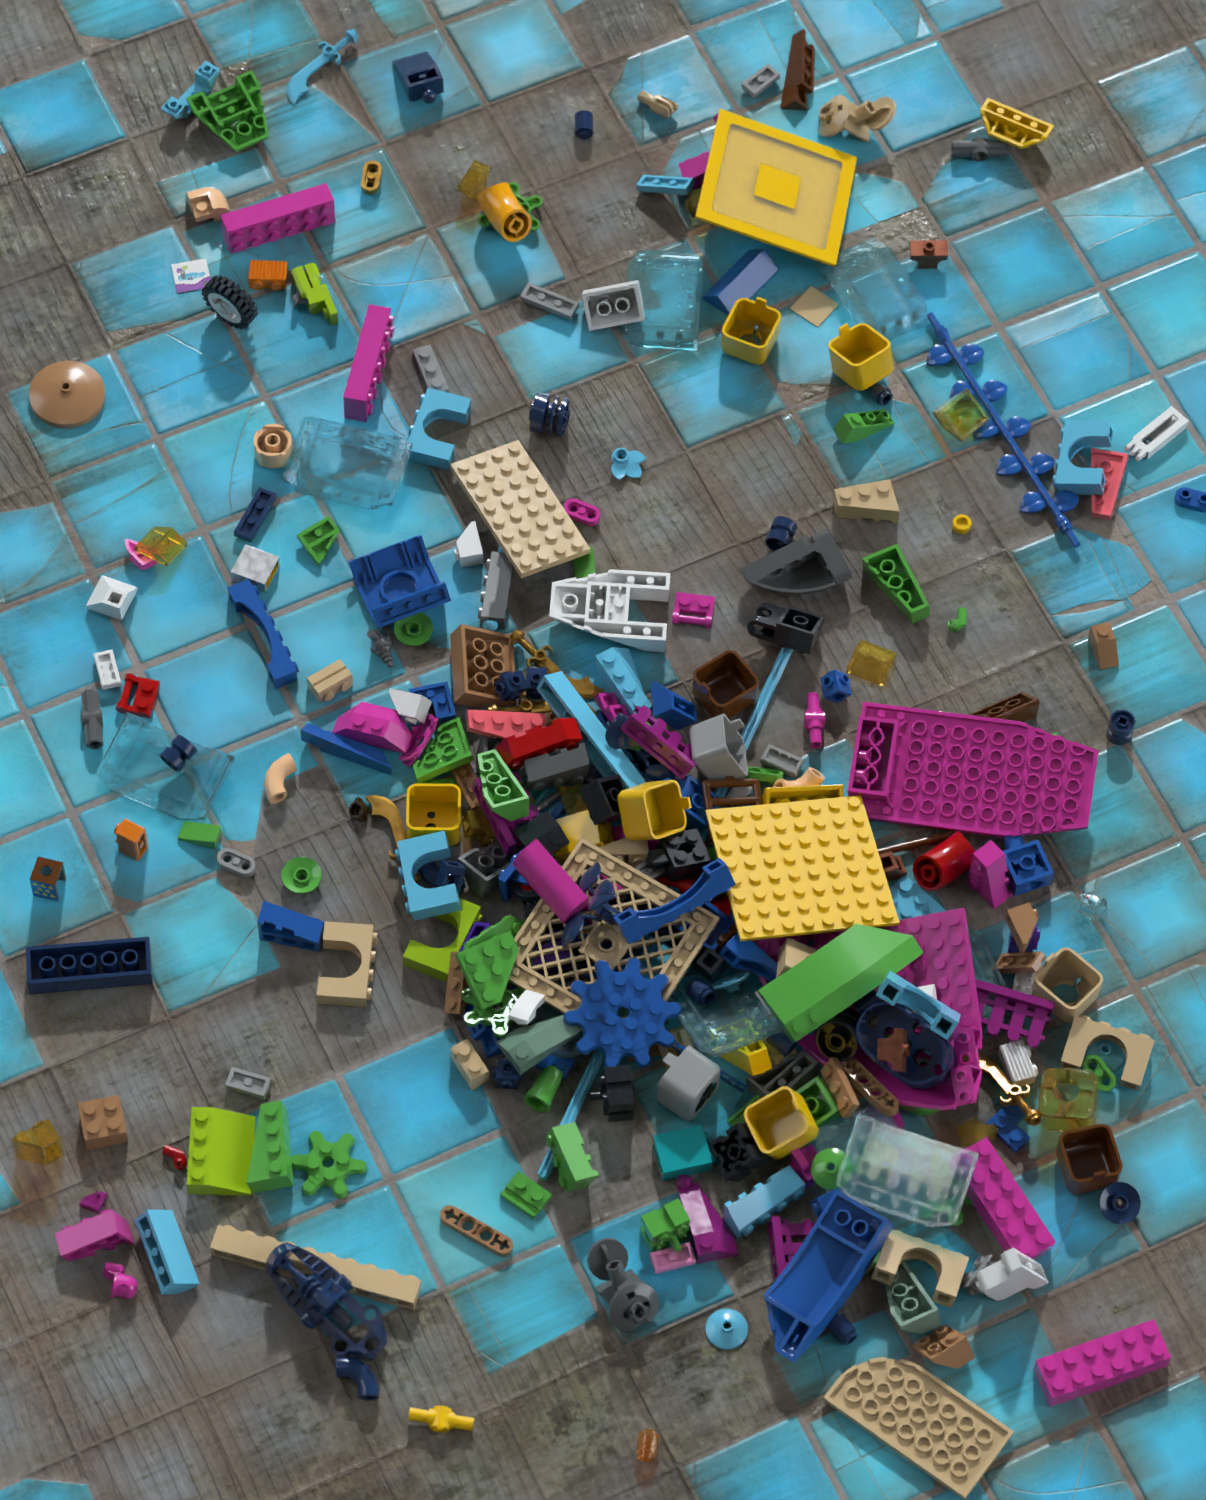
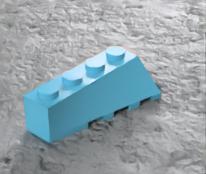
(621, 677)
(763, 1202)

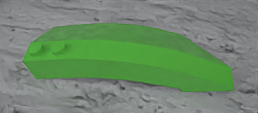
(836, 977)

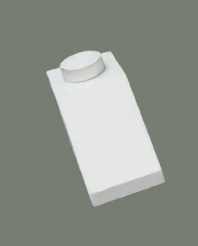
(468, 547)
(410, 705)

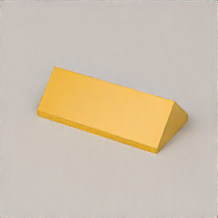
(801, 793)

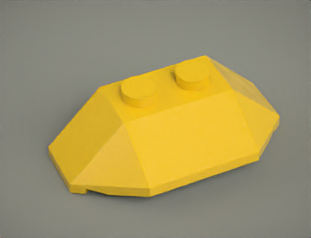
(1013, 125)

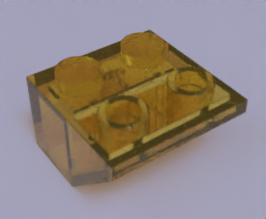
(38, 1144)

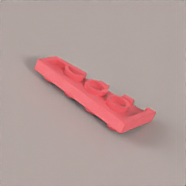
(1114, 467)
(502, 723)

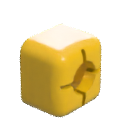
(742, 321)

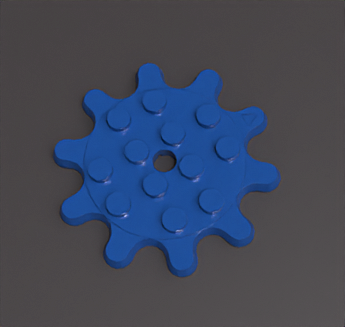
(617, 1035)

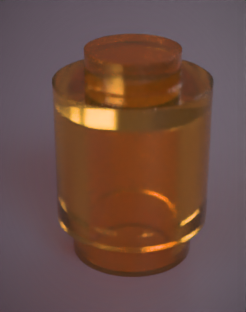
(647, 1445)

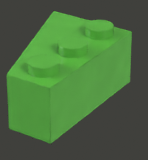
(570, 1157)

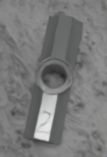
(979, 149)
(92, 719)

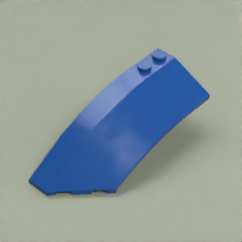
(823, 1273)

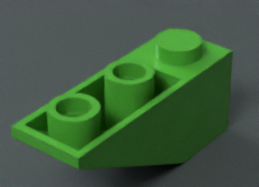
(860, 425)

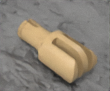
(658, 104)

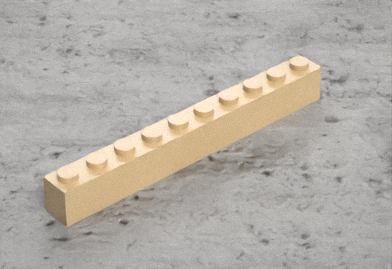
(367, 1279)

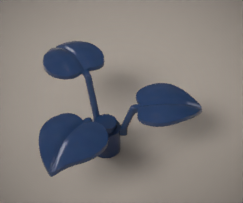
(618, 739)
(602, 894)

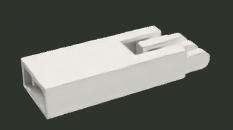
(1159, 431)

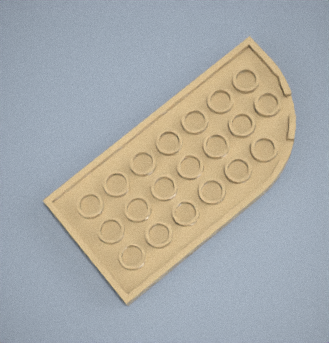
(921, 1420)

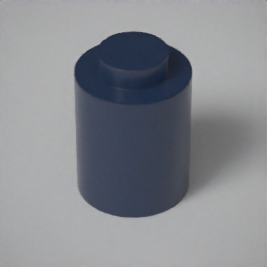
(584, 124)
(782, 1043)

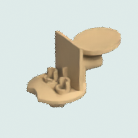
(842, 115)

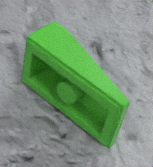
(200, 834)

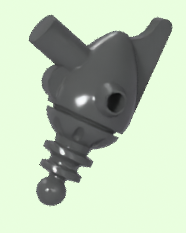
(381, 646)

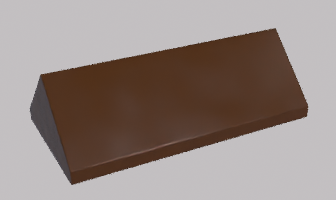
(1015, 707)

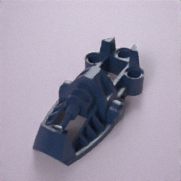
(321, 1297)

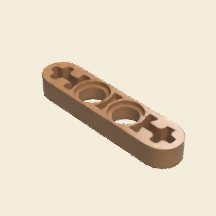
(866, 1089)
(474, 1234)

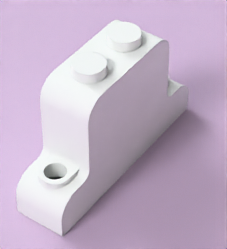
(1010, 1275)

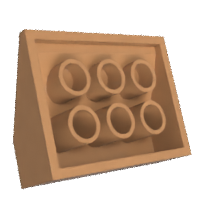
(476, 665)

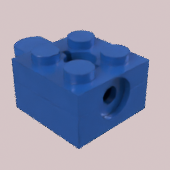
(696, 815)
(1030, 860)

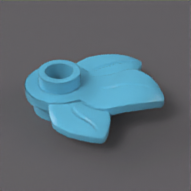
(629, 465)

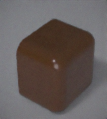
(725, 685)
(1088, 1158)

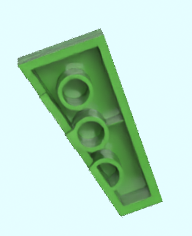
(894, 577)
(271, 1151)

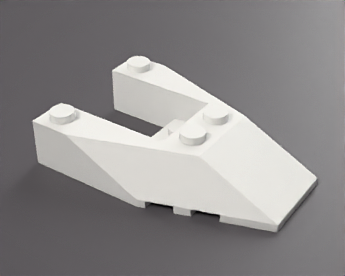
(602, 606)

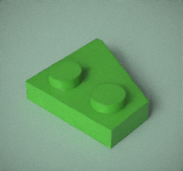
(319, 539)

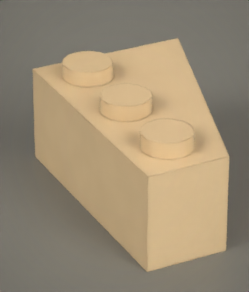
(867, 501)

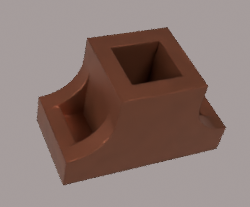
(928, 252)
(892, 866)
(894, 1049)

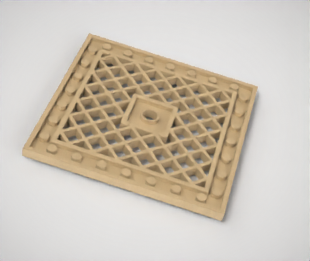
(583, 856)

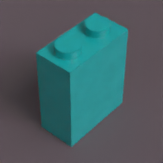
(683, 1152)

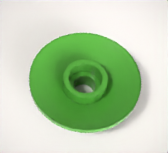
(420, 623)
(298, 868)
(819, 1171)

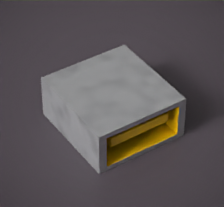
(256, 566)

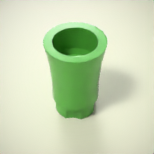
(544, 1089)

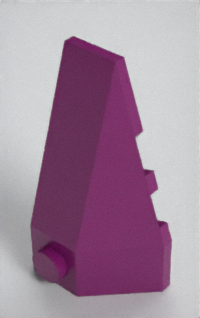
(707, 1230)

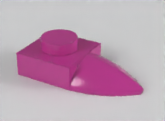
(140, 560)

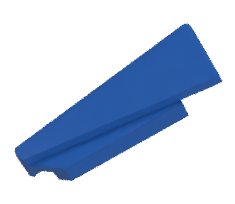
(346, 748)

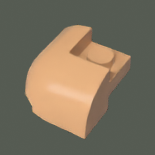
(207, 203)

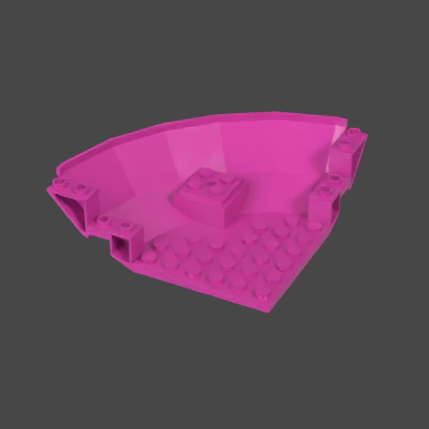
(948, 966)

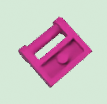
(694, 605)

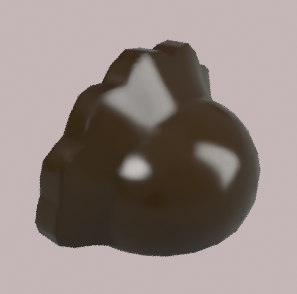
(358, 810)

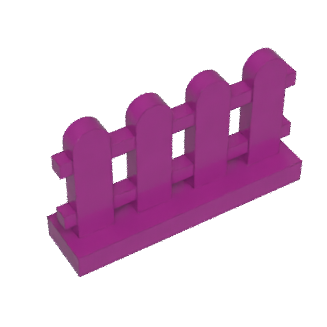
(654, 743)
(498, 823)
(1023, 1005)
(780, 1250)

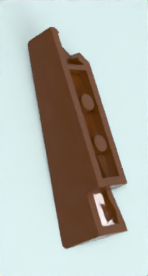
(799, 73)

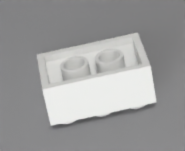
(613, 305)

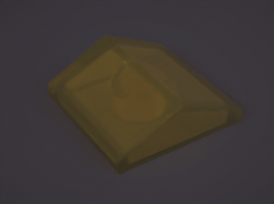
(161, 544)
(871, 662)

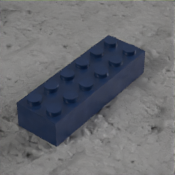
(89, 965)

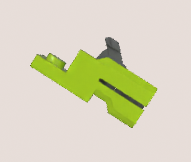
(311, 293)

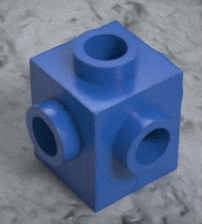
(835, 686)

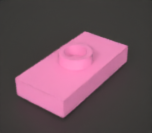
(668, 1259)

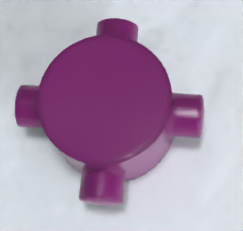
(683, 1181)

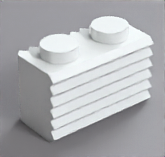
(1017, 1063)

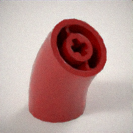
(943, 863)

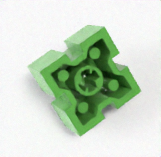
(665, 1227)

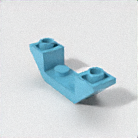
(204, 81)

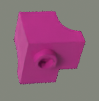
(801, 1163)

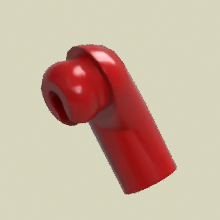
(177, 1155)

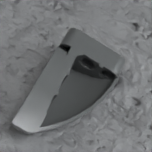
(800, 567)

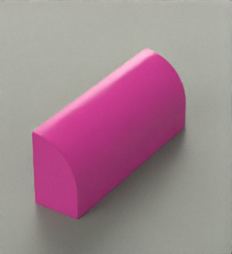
(550, 881)

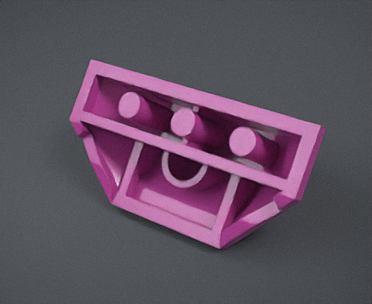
(374, 727)

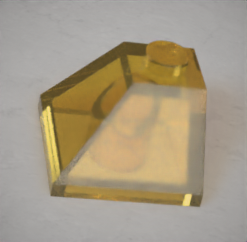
(961, 415)

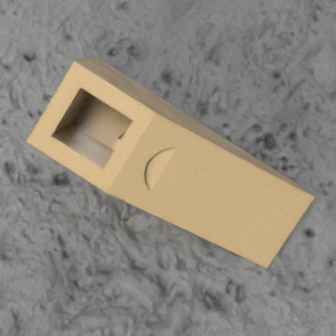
(628, 851)

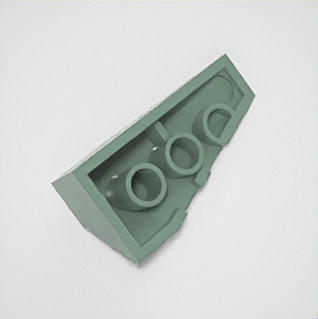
(535, 1042)

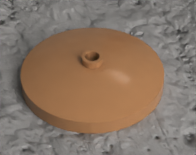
(67, 394)

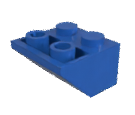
(672, 707)

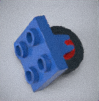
(513, 883)

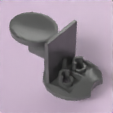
(629, 1297)

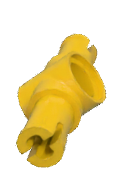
(440, 1419)

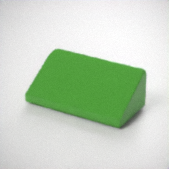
(584, 565)

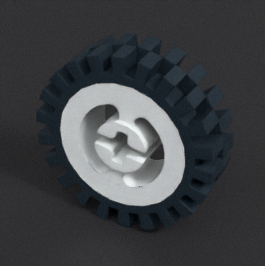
(229, 302)

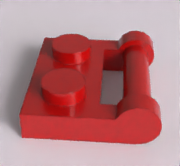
(144, 697)

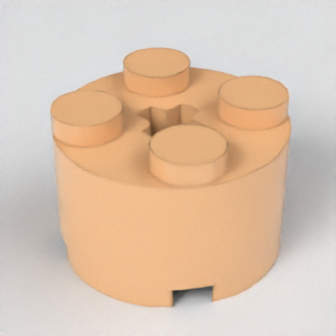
(272, 446)

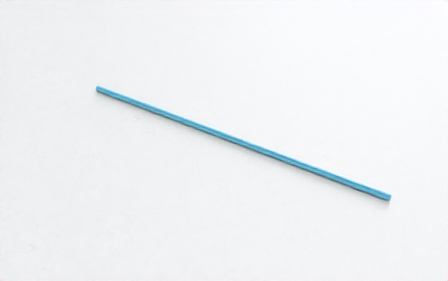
(598, 1056)

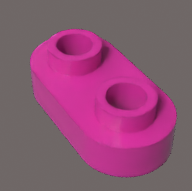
(583, 511)

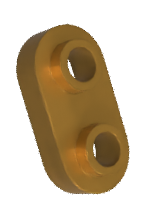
(371, 181)

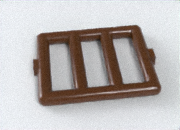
(730, 782)

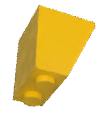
(581, 826)

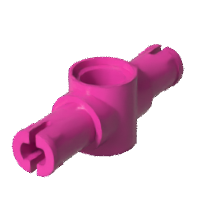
(814, 720)

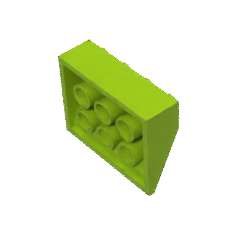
(219, 1152)

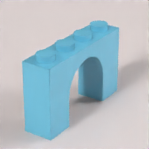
(436, 406)
(1075, 437)
(413, 855)
(898, 990)

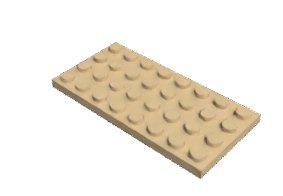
(520, 509)

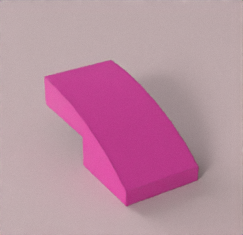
(610, 706)

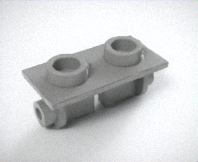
(970, 1278)

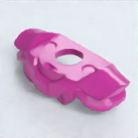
(425, 731)

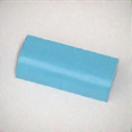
(166, 1251)

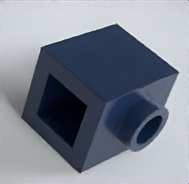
(534, 676)

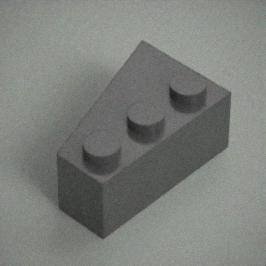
(557, 769)
(791, 1072)

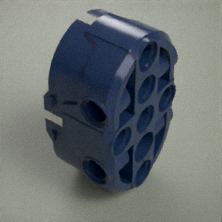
(903, 1017)

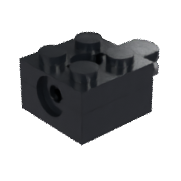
(680, 855)

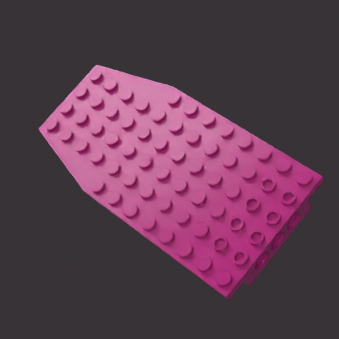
(969, 773)

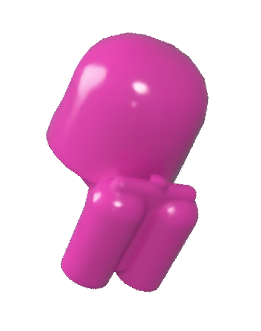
(122, 1285)

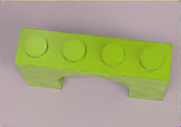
(436, 960)

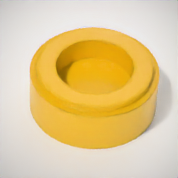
(961, 524)

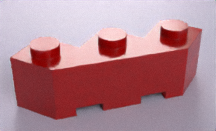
(539, 741)

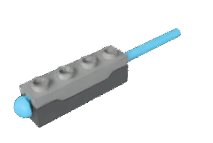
(497, 591)

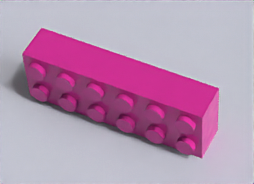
(278, 218)
(368, 363)
(1005, 1205)
(1102, 1363)

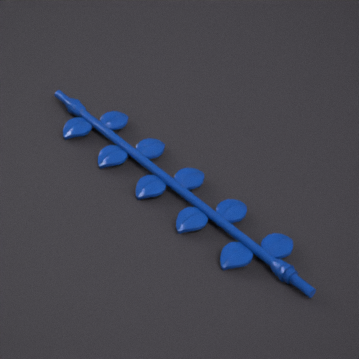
(1015, 428)

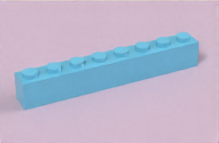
(568, 703)

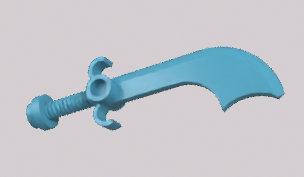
(297, 84)

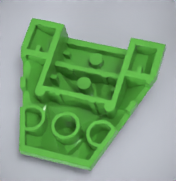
(234, 112)

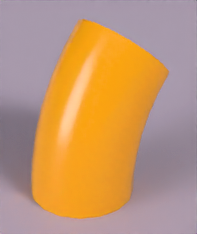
(505, 212)

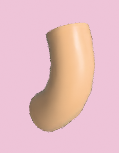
(275, 778)
(809, 778)

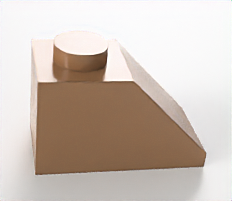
(1104, 646)
(1022, 924)

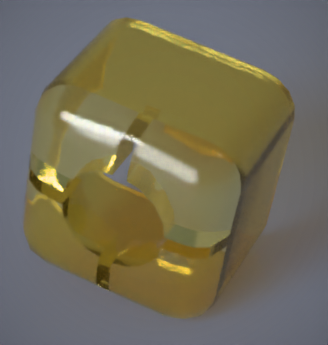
(1079, 1112)

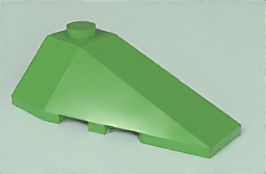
(501, 787)

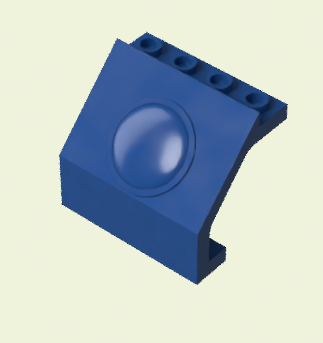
(398, 581)

